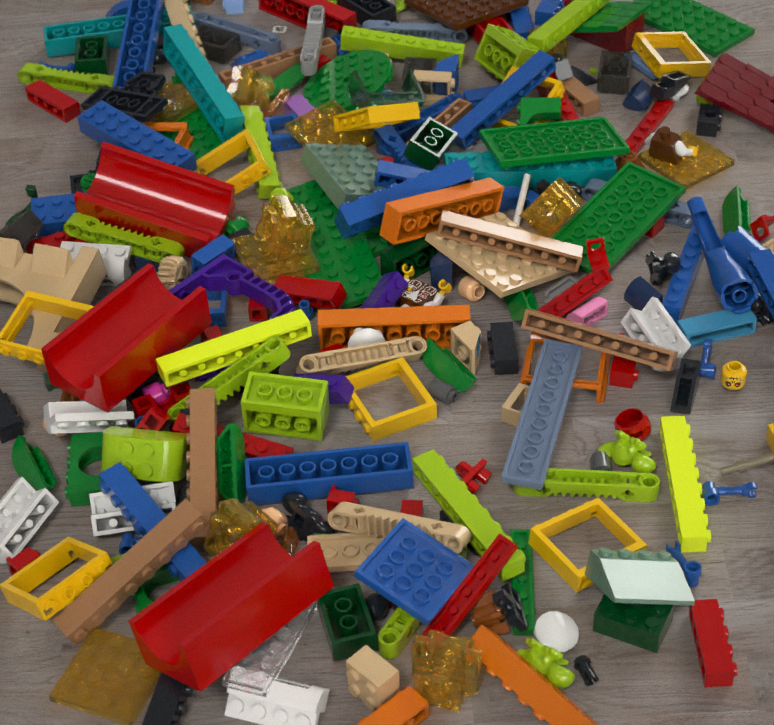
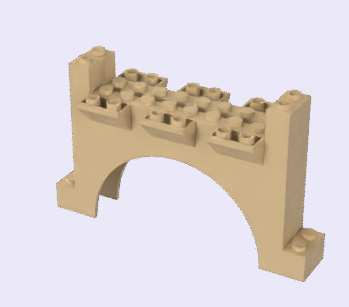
(51, 273)

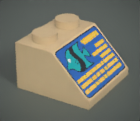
(466, 345)

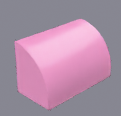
(590, 311)

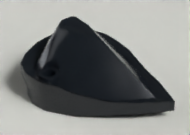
(583, 77)

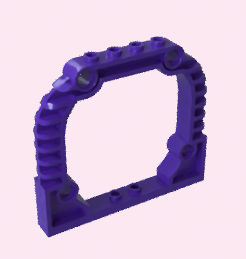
(236, 279)

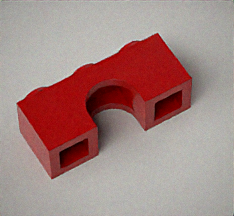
(177, 393)

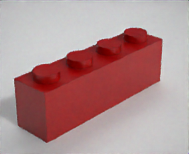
(53, 101)
(319, 292)
(712, 644)

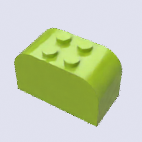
(146, 453)

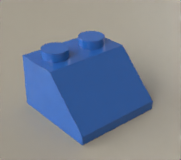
(449, 64)

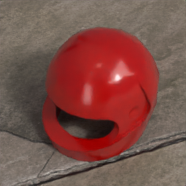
(633, 423)

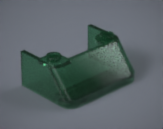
(360, 98)

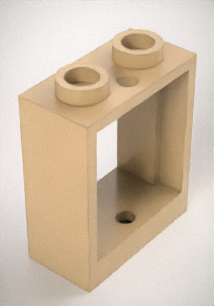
(435, 76)
(510, 408)

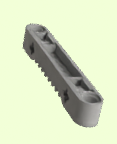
(313, 40)

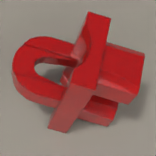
(470, 473)

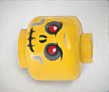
(733, 375)

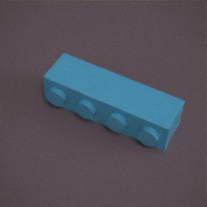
(717, 326)

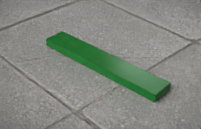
(524, 581)

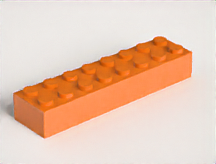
(420, 214)
(394, 322)

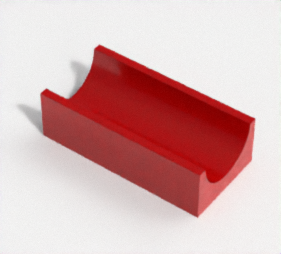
(157, 199)
(119, 339)
(229, 607)

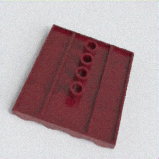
(740, 90)

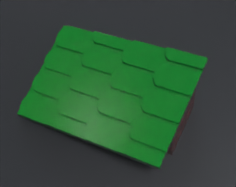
(614, 25)

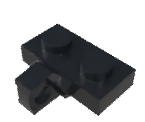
(512, 604)

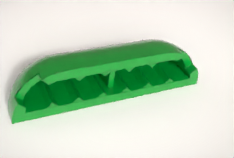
(288, 79)
(735, 211)
(519, 302)
(447, 367)
(231, 463)
(32, 465)

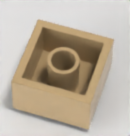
(371, 678)

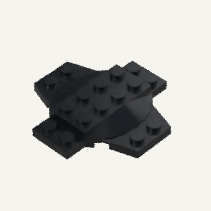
(135, 99)

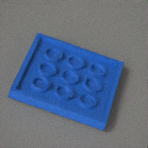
(414, 571)

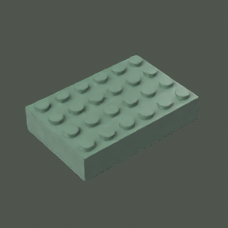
(341, 170)

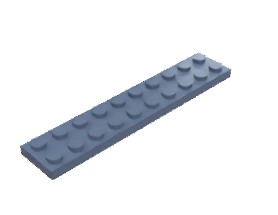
(542, 415)

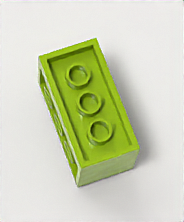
(503, 49)
(285, 406)

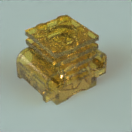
(250, 87)
(552, 207)
(284, 228)
(232, 523)
(446, 669)

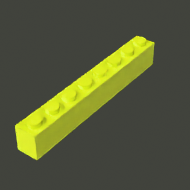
(230, 347)
(683, 484)

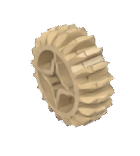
(172, 271)

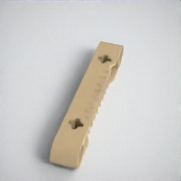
(362, 356)
(370, 520)

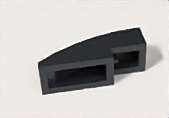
(669, 85)
(686, 386)

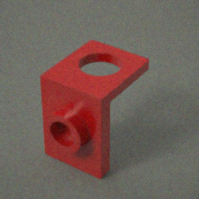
(762, 222)
(597, 256)

